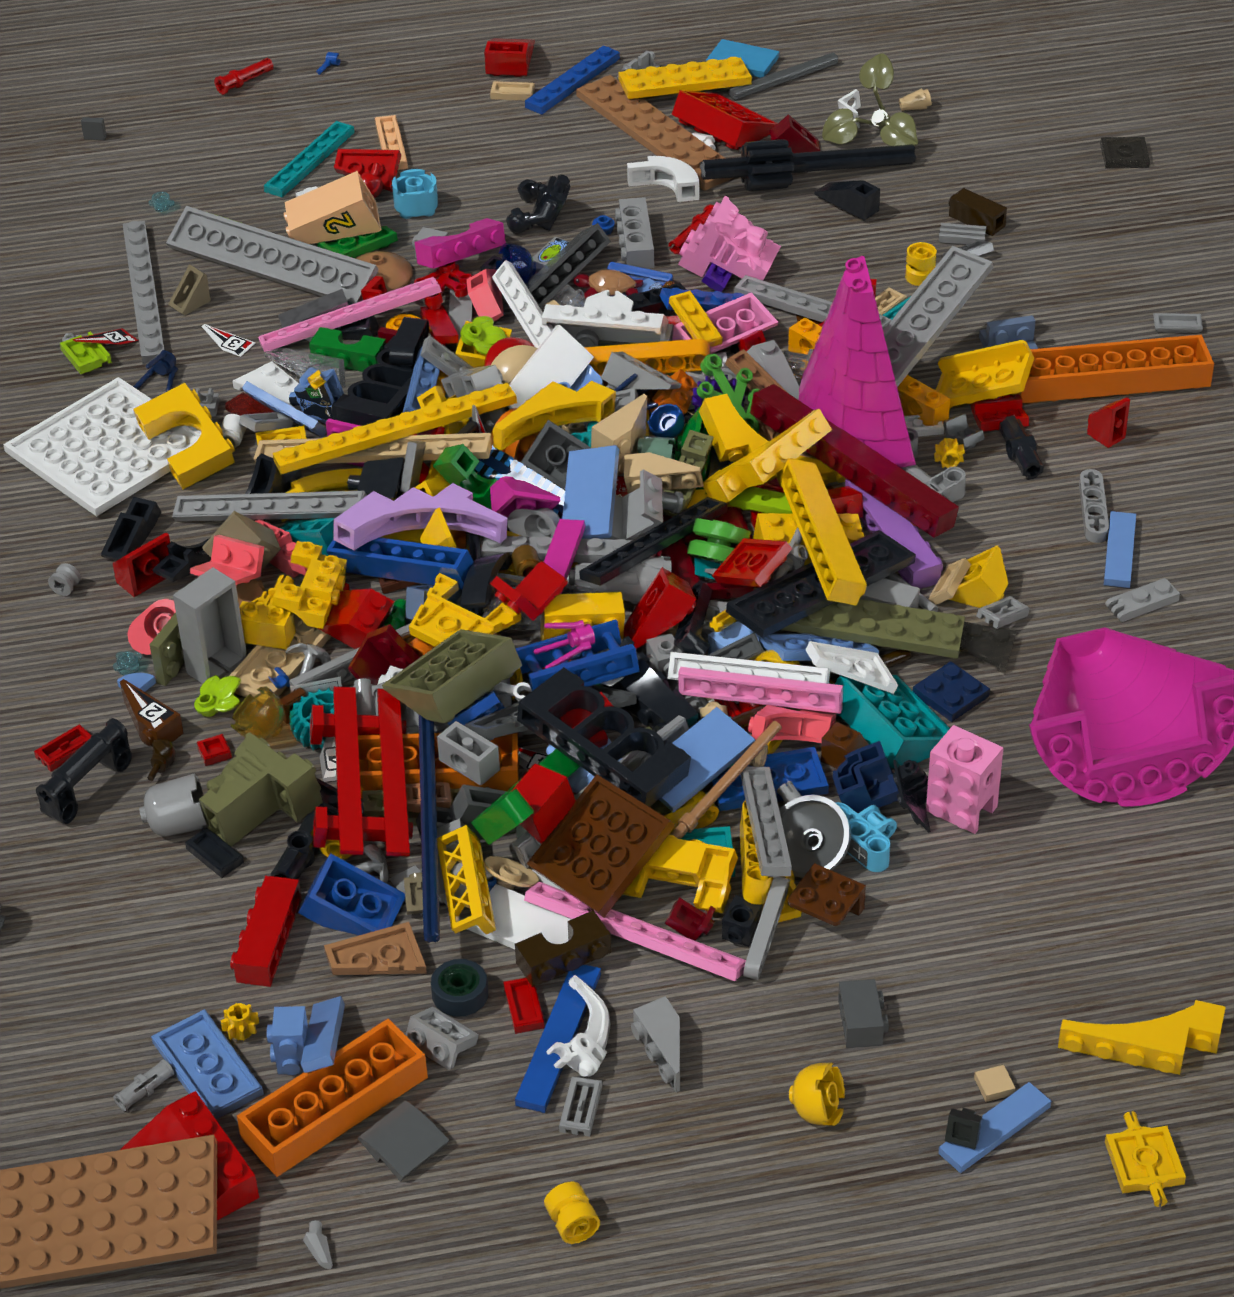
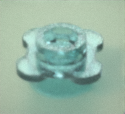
(161, 201)
(127, 662)

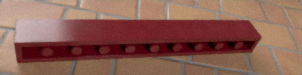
(860, 464)

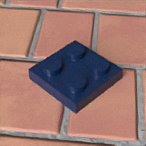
(951, 691)

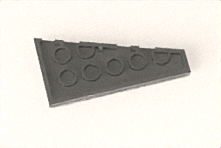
(505, 720)

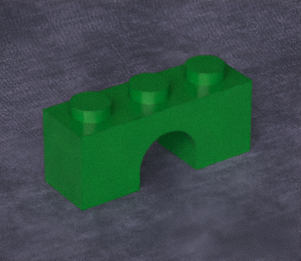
(355, 356)
(458, 467)

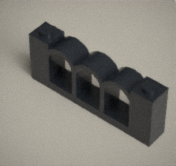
(379, 393)
(565, 692)

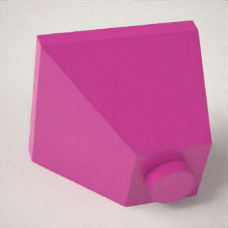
(514, 494)

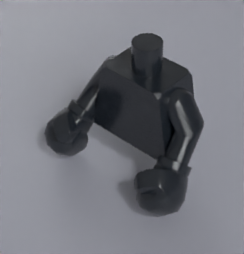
(549, 203)

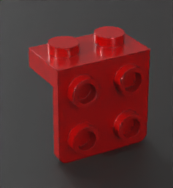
(533, 592)

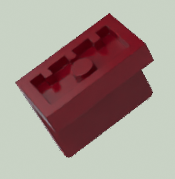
(380, 651)

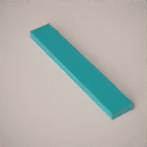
(309, 159)

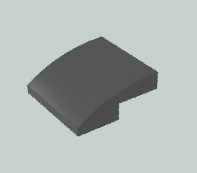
(403, 1140)

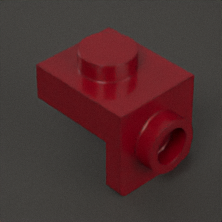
(690, 920)

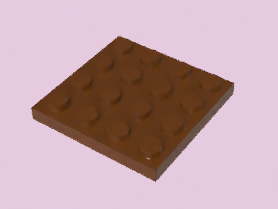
(601, 845)

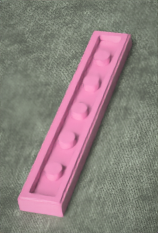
(760, 690)

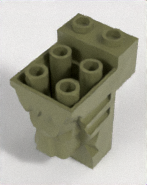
(256, 787)

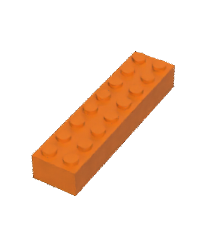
(1118, 368)

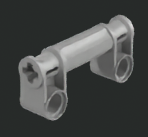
(947, 483)

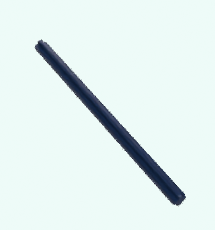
(429, 845)

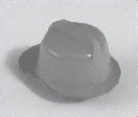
(533, 522)

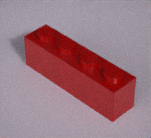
(266, 931)

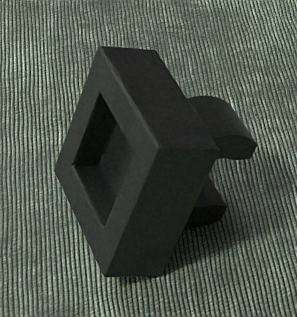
(963, 1127)

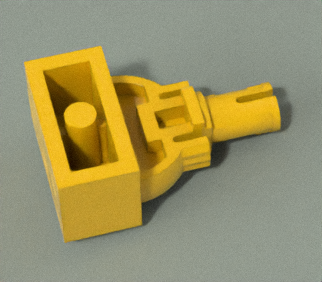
(267, 623)

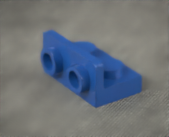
(483, 706)

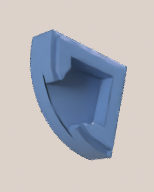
(141, 680)

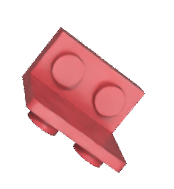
(234, 558)

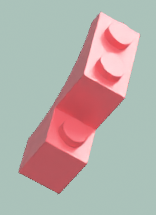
(796, 725)

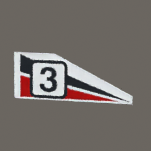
(229, 342)

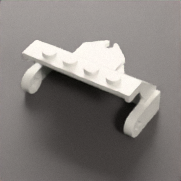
(610, 319)

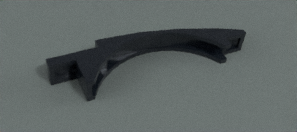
(181, 558)

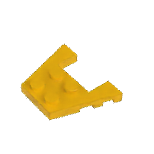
(441, 618)

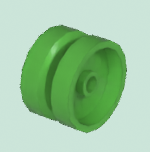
(719, 539)

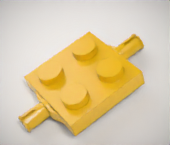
(1145, 1159)

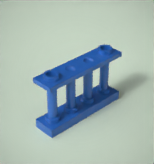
(592, 668)

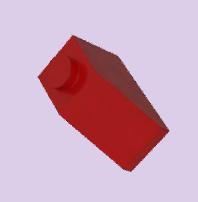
(1109, 423)

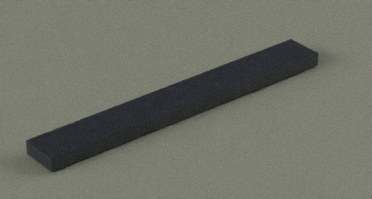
(651, 542)

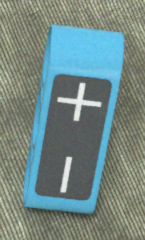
(870, 837)

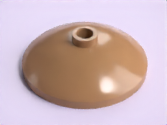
(392, 267)

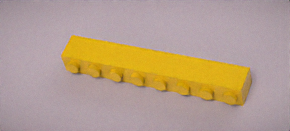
(822, 532)

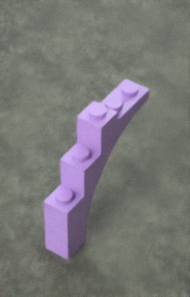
(381, 516)

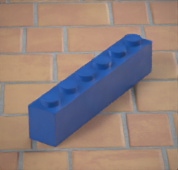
(404, 560)

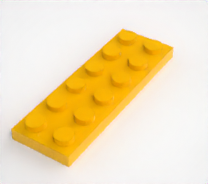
(686, 77)

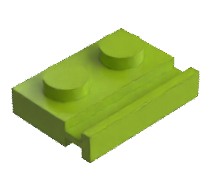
(85, 355)

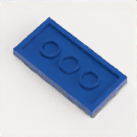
(798, 766)

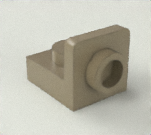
(414, 893)

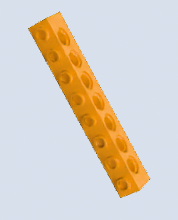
(914, 396)

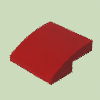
(991, 412)

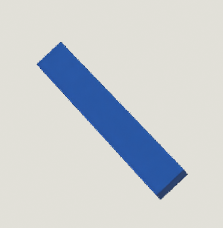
(561, 1027)

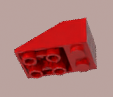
(508, 56)

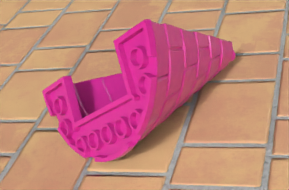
(853, 373)
(1131, 717)

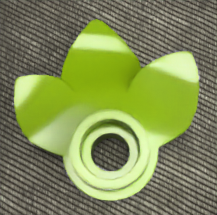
(481, 334)
(217, 695)

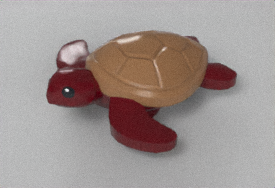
(607, 280)

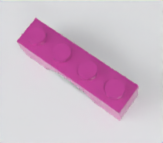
(442, 250)

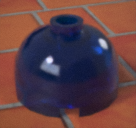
(519, 258)

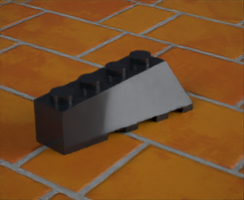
(654, 698)

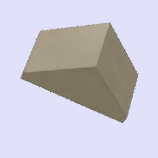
(191, 291)

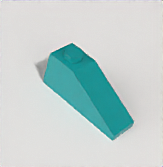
(313, 530)

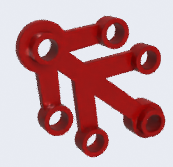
(444, 274)

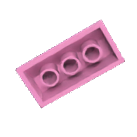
(734, 321)

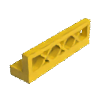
(473, 870)

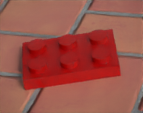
(752, 562)

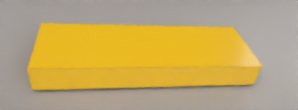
(695, 318)

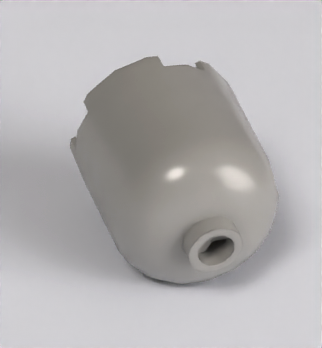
(174, 806)

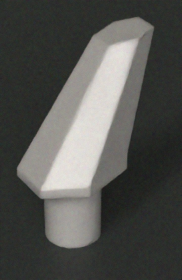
(318, 1244)

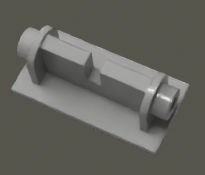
(644, 61)

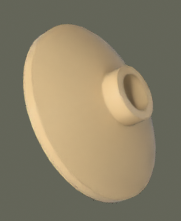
(510, 872)

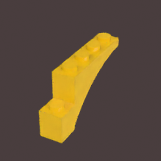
(557, 405)
(768, 459)
(1149, 1043)

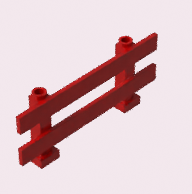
(345, 726)

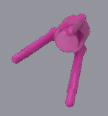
(580, 636)

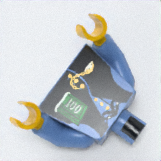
(317, 393)

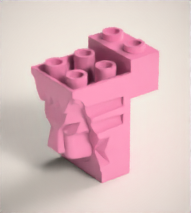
(729, 243)

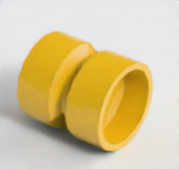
(920, 262)
(572, 1212)

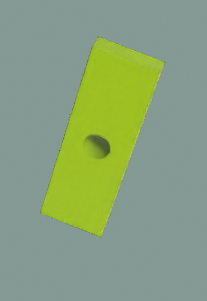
(762, 501)

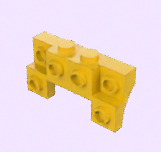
(319, 587)
(691, 865)

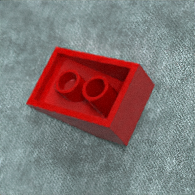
(660, 608)

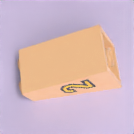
(333, 212)

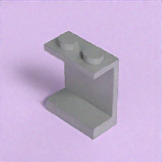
(639, 509)

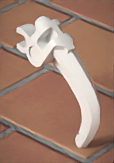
(586, 1049)

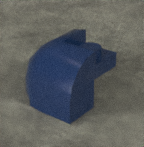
(866, 778)

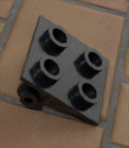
(913, 790)

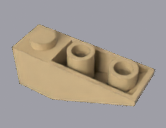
(672, 472)

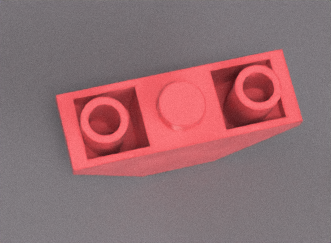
(485, 294)

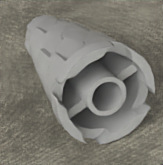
(631, 583)

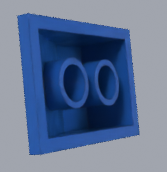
(350, 899)

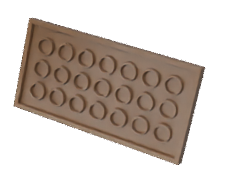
(108, 1211)

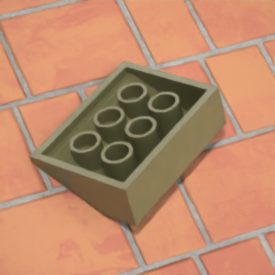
(454, 674)

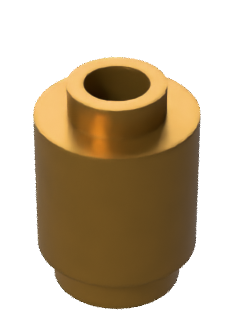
(524, 559)

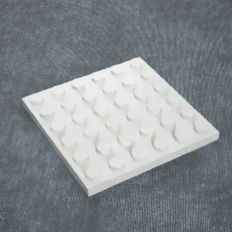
(98, 449)

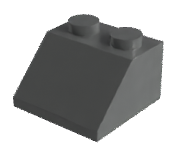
(551, 452)

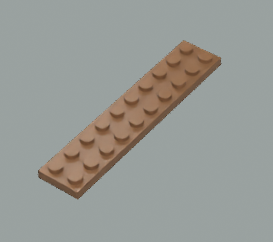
(648, 126)

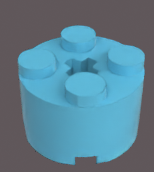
(415, 193)

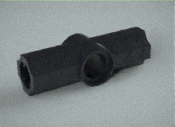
(1021, 447)
(299, 852)

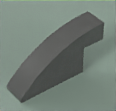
(467, 806)

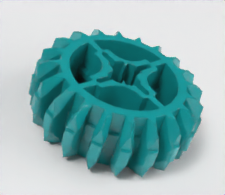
(301, 715)

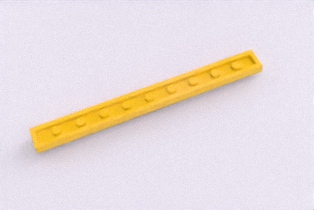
(393, 428)

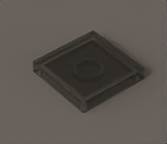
(1124, 152)

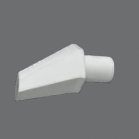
(707, 139)

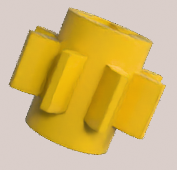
(949, 452)
(239, 1021)

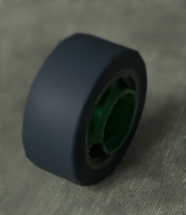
(459, 987)

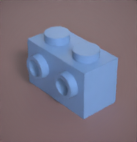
(288, 1038)

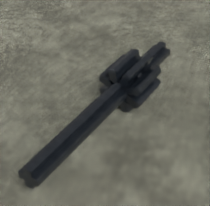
(772, 162)

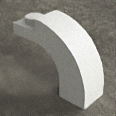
(666, 172)

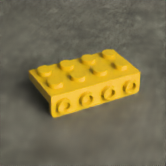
(985, 373)

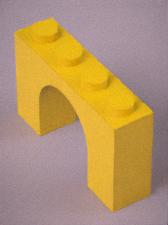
(180, 408)

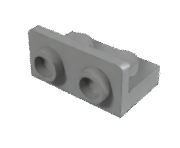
(440, 1036)

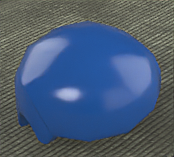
(666, 421)

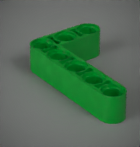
(512, 807)

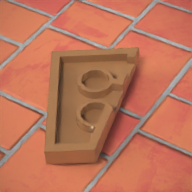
(377, 952)

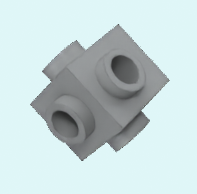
(659, 651)

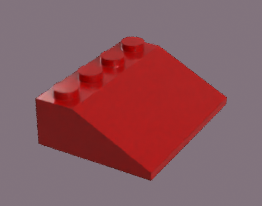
(721, 118)
(192, 1119)

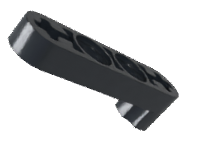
(690, 628)

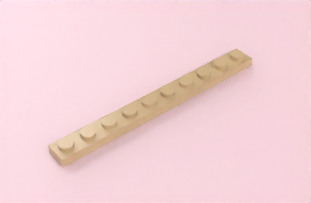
(478, 443)

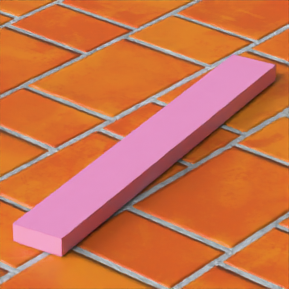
(350, 314)
(641, 933)

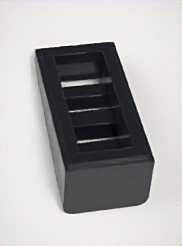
(356, 330)

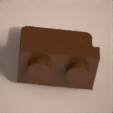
(828, 895)

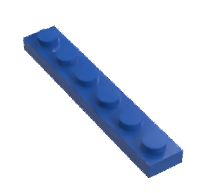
(572, 80)

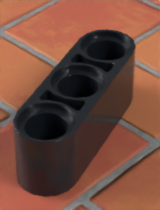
(408, 341)

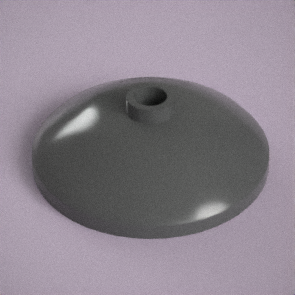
(811, 819)

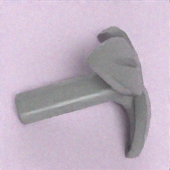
(311, 653)
(377, 863)

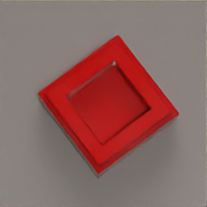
(214, 750)

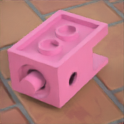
(963, 778)

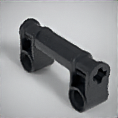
(106, 747)

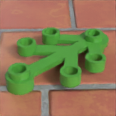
(735, 396)

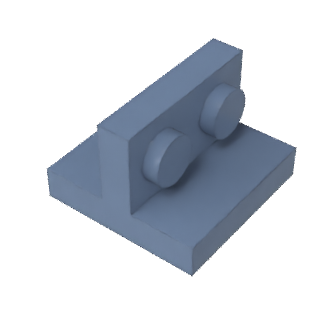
(1009, 331)

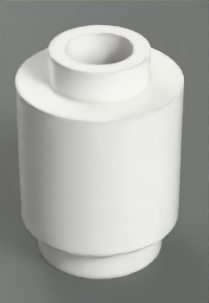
(232, 429)

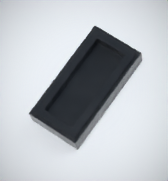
(214, 852)

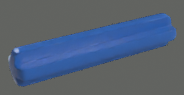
(641, 273)

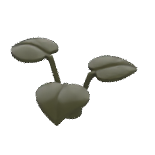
(894, 130)

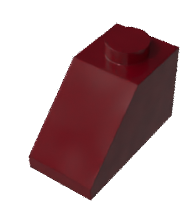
(798, 137)

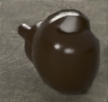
(163, 756)

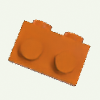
(681, 397)

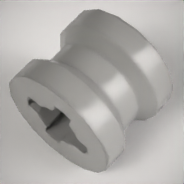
(64, 579)

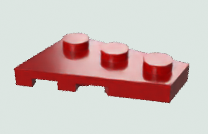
(362, 160)

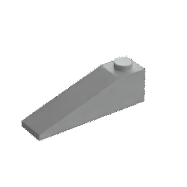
(774, 362)

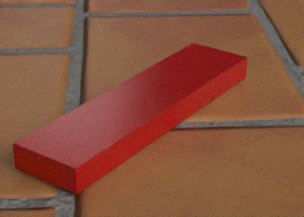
(440, 325)

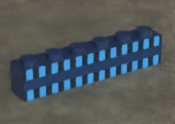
(503, 465)

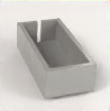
(210, 625)

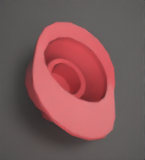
(149, 624)

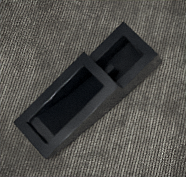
(131, 528)

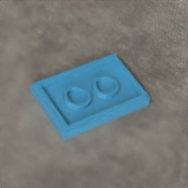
(756, 59)

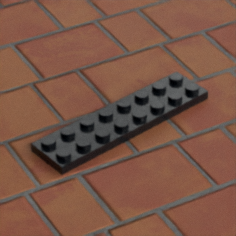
(801, 592)

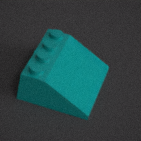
(897, 720)

